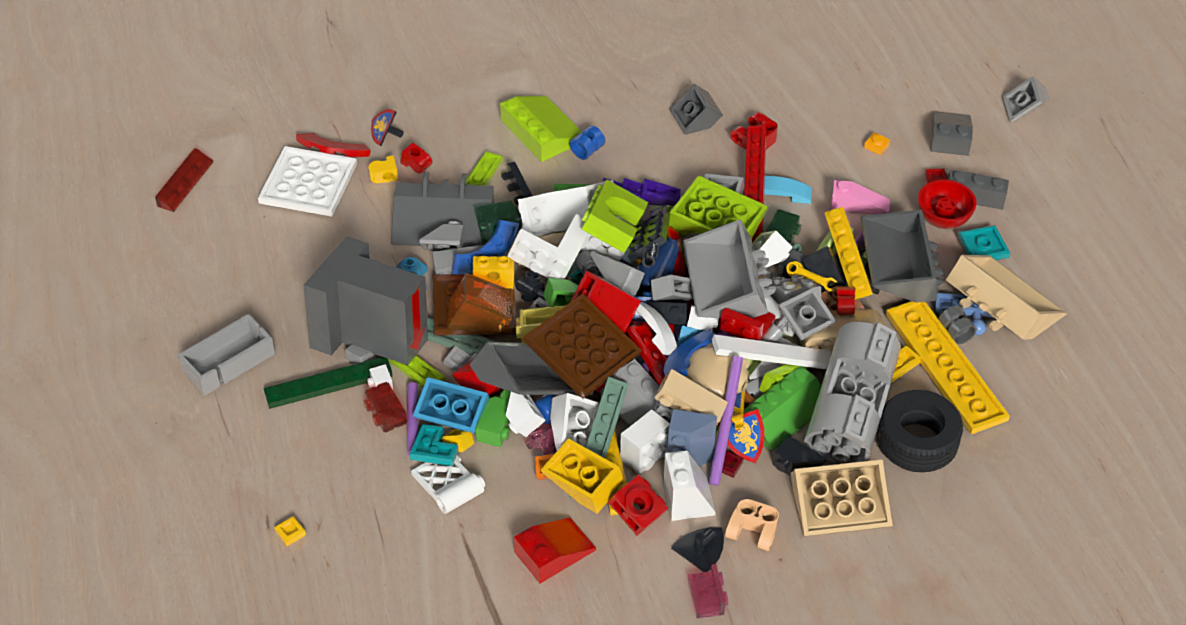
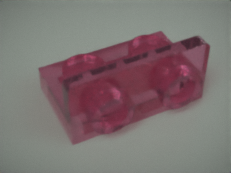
(707, 593)

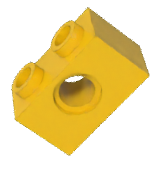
(495, 270)

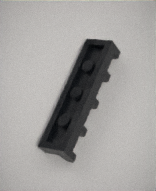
(517, 182)

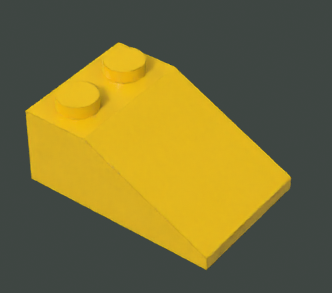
(584, 475)

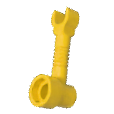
(809, 275)

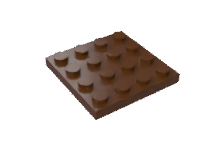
(443, 288)
(582, 345)

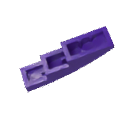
(651, 191)

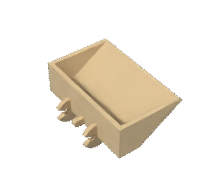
(1003, 296)

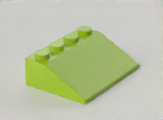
(539, 125)
(712, 206)

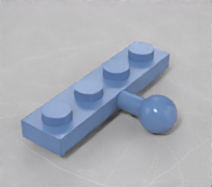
(945, 301)

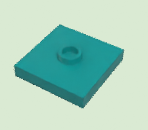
(984, 242)

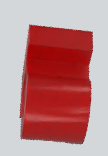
(416, 159)
(845, 301)

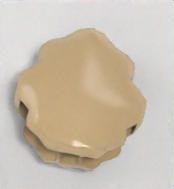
(713, 370)

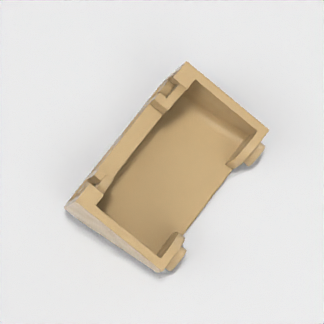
(826, 338)

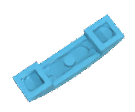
(787, 187)

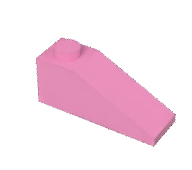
(858, 198)

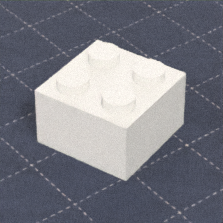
(645, 442)

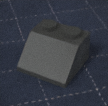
(696, 111)

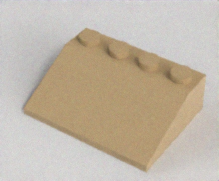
(841, 497)

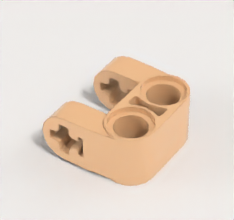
(755, 521)

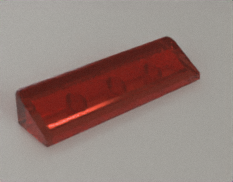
(183, 180)

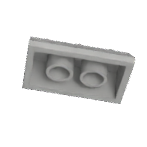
(639, 394)

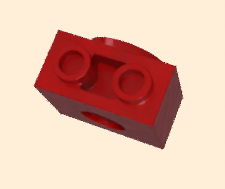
(638, 492)

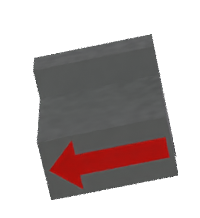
(365, 305)

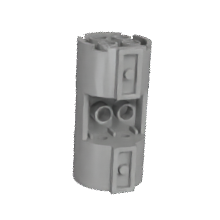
(853, 392)

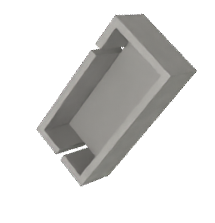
(226, 354)

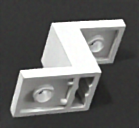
(555, 209)
(555, 261)

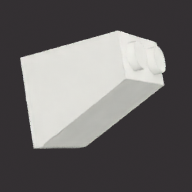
(686, 487)

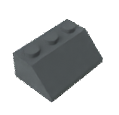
(988, 190)

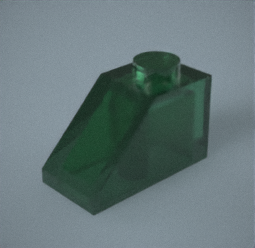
(785, 224)

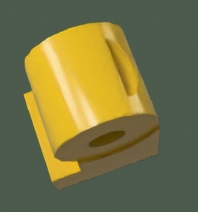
(383, 170)

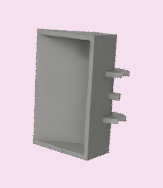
(727, 272)

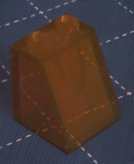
(479, 306)

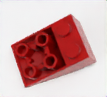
(609, 299)

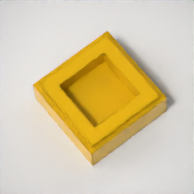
(290, 531)

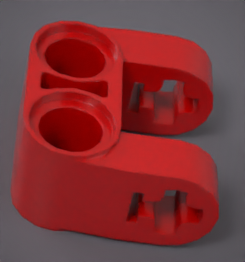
(739, 134)

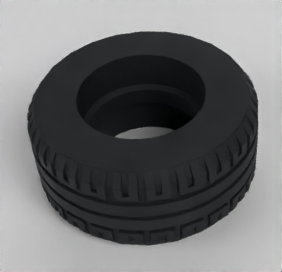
(914, 452)

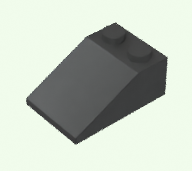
(951, 133)

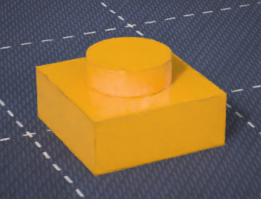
(877, 143)

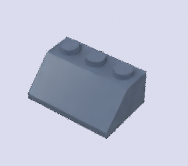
(693, 433)

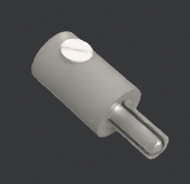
(775, 331)

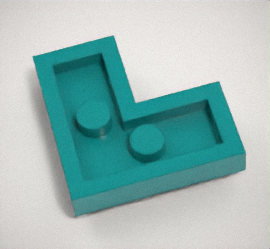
(431, 449)

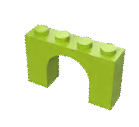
(601, 222)

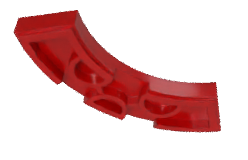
(331, 147)

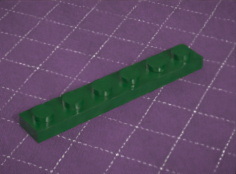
(322, 383)

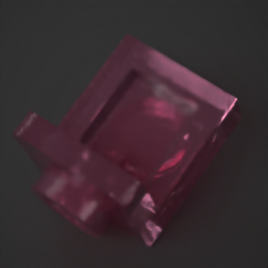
(543, 440)

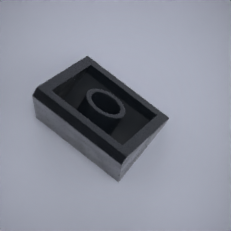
(826, 264)

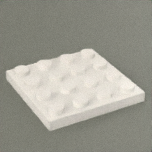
(308, 181)

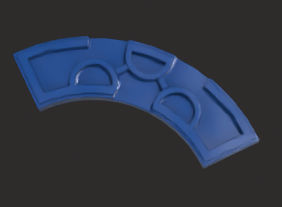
(495, 247)
(679, 358)

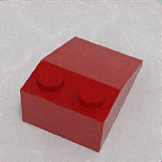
(551, 547)

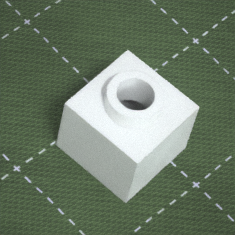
(378, 376)

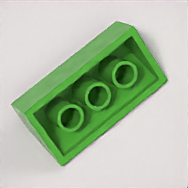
(787, 406)

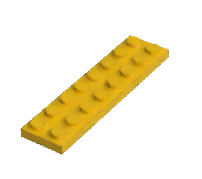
(947, 366)

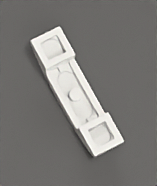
(664, 337)

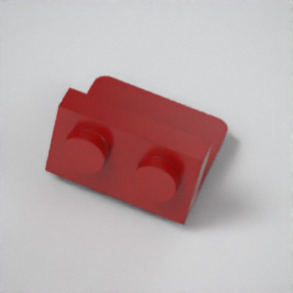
(744, 326)

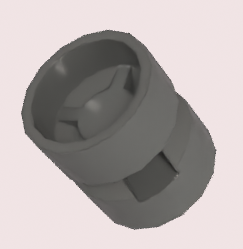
(958, 324)

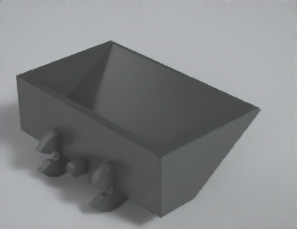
(426, 206)
(902, 255)
(517, 370)

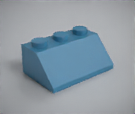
(451, 405)

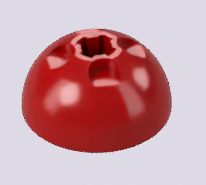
(946, 203)

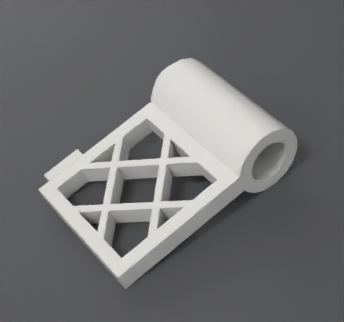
(455, 491)

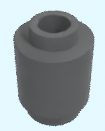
(586, 263)

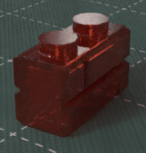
(385, 407)

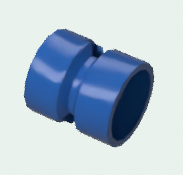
(587, 142)

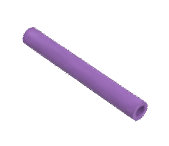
(412, 423)

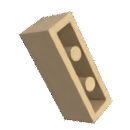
(685, 395)

